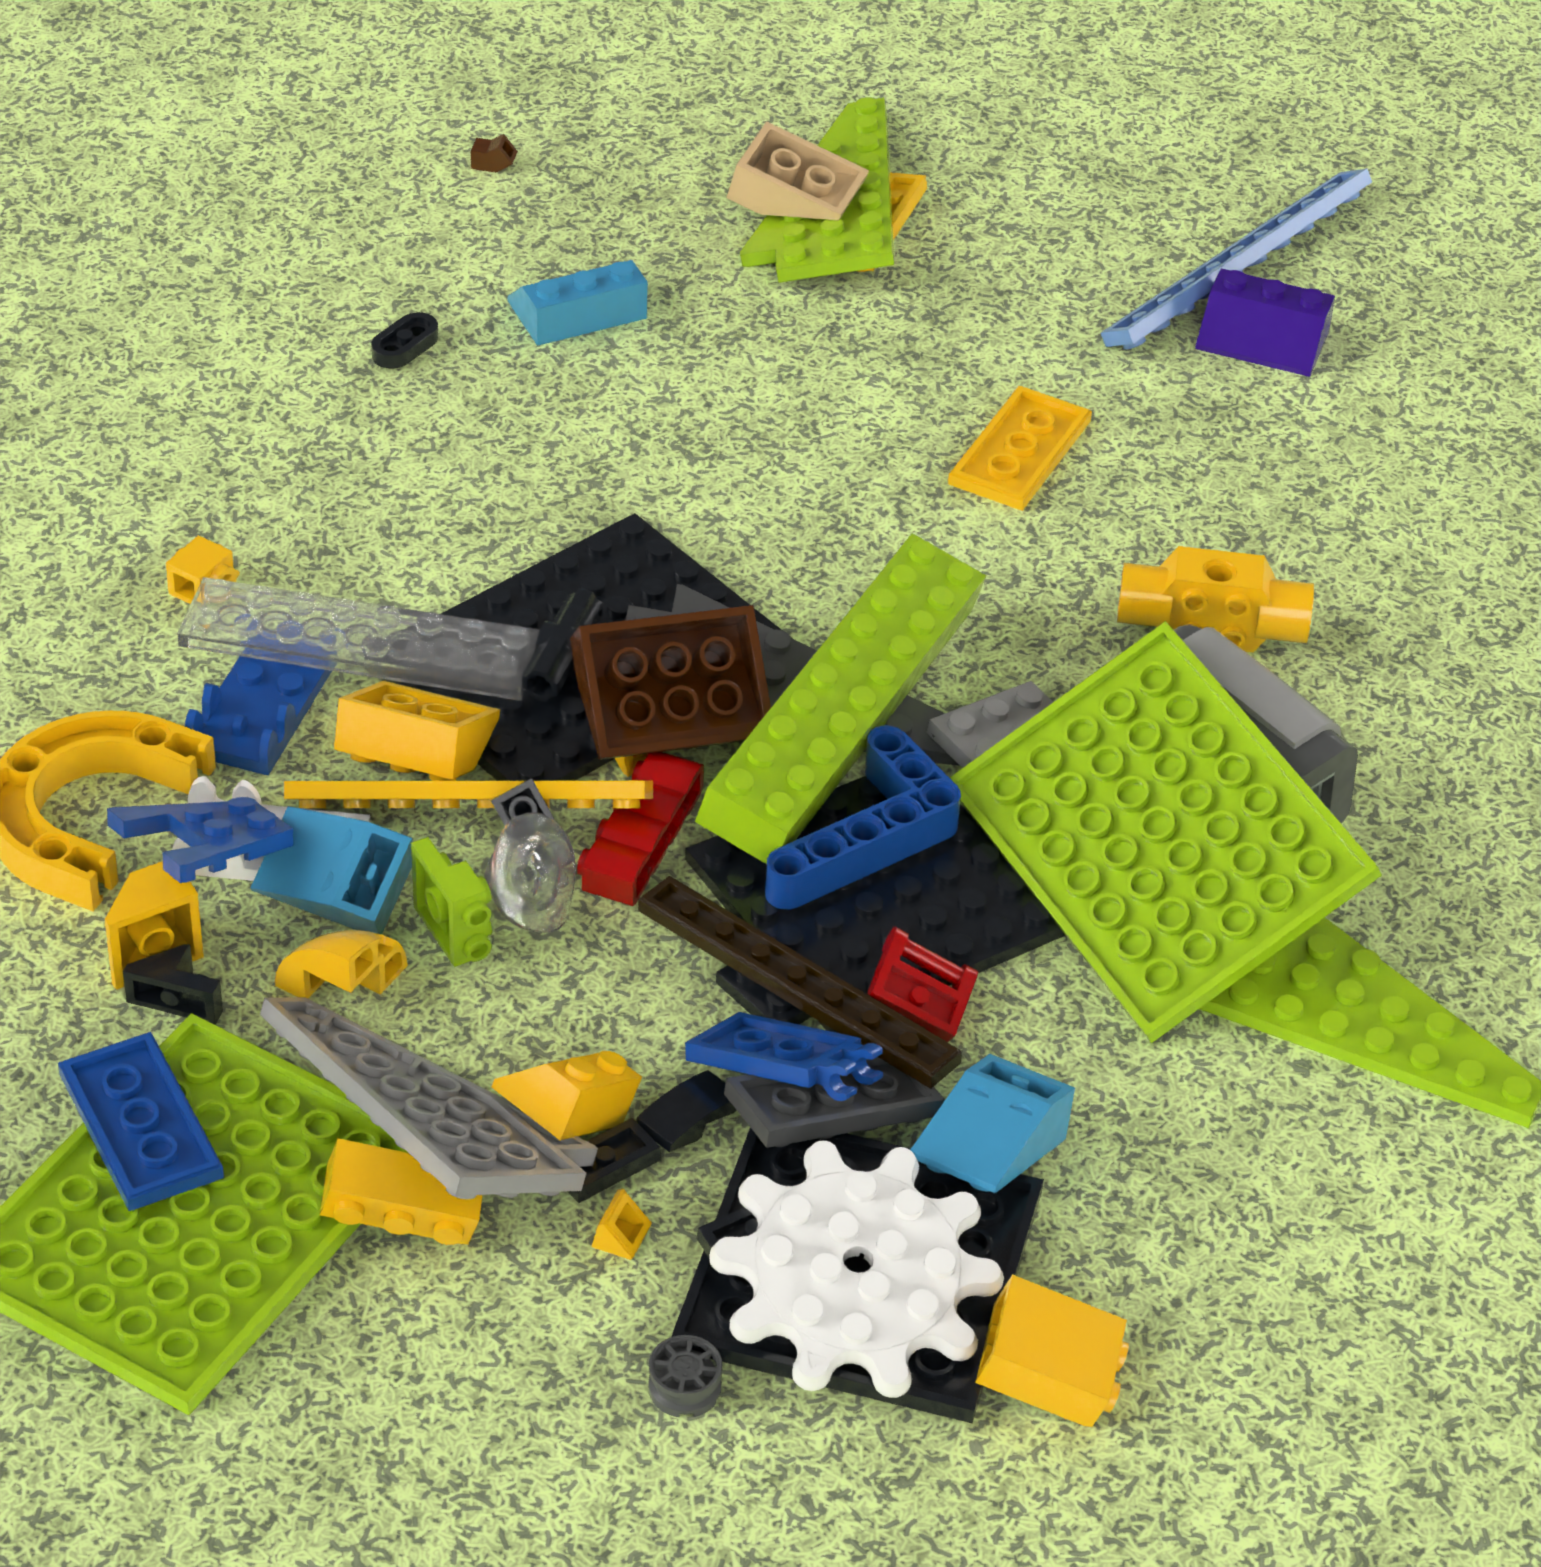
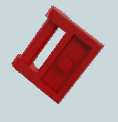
(918, 994)

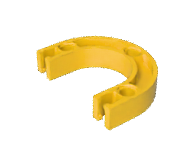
(75, 749)

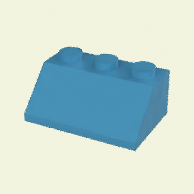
(581, 302)

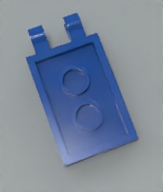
(786, 1053)

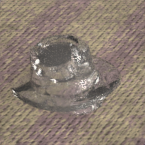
(532, 873)

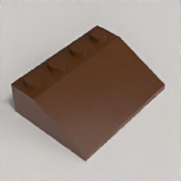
(671, 681)

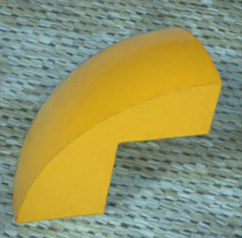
(343, 960)

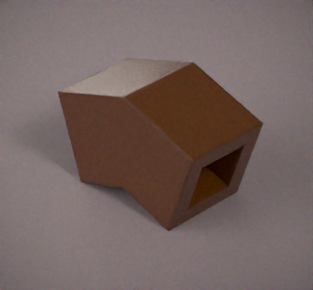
(492, 154)

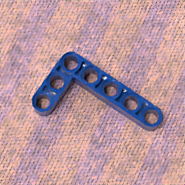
(917, 814)

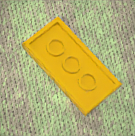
(1020, 447)

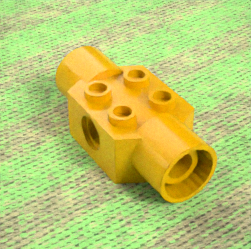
(1218, 591)

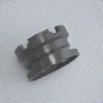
(684, 1378)

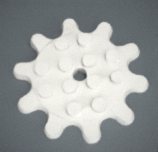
(846, 1315)

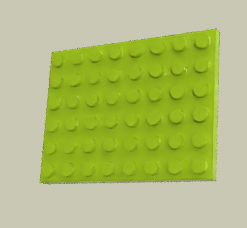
(1162, 831)
(199, 1276)

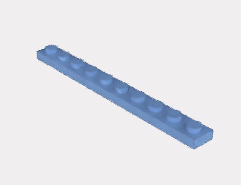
(1246, 252)

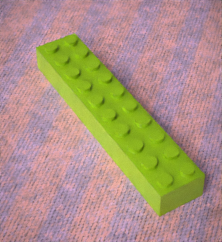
(838, 697)

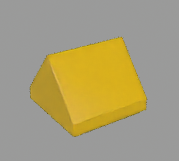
(621, 1227)

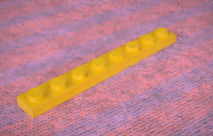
(448, 793)

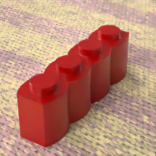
(636, 839)

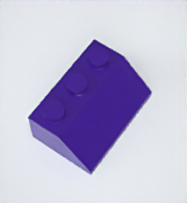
(1265, 322)

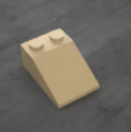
(794, 177)

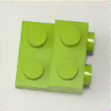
(451, 903)

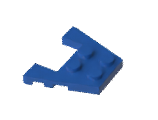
(210, 829)

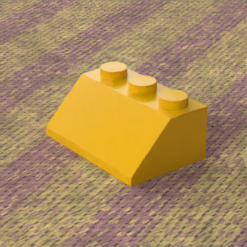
(414, 730)

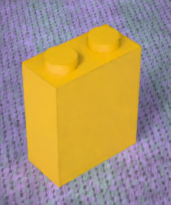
(1053, 1352)

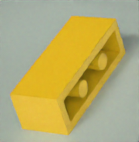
(395, 1194)

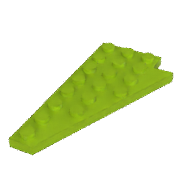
(865, 230)
(1358, 1009)

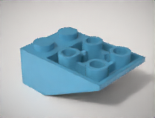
(338, 869)
(995, 1124)

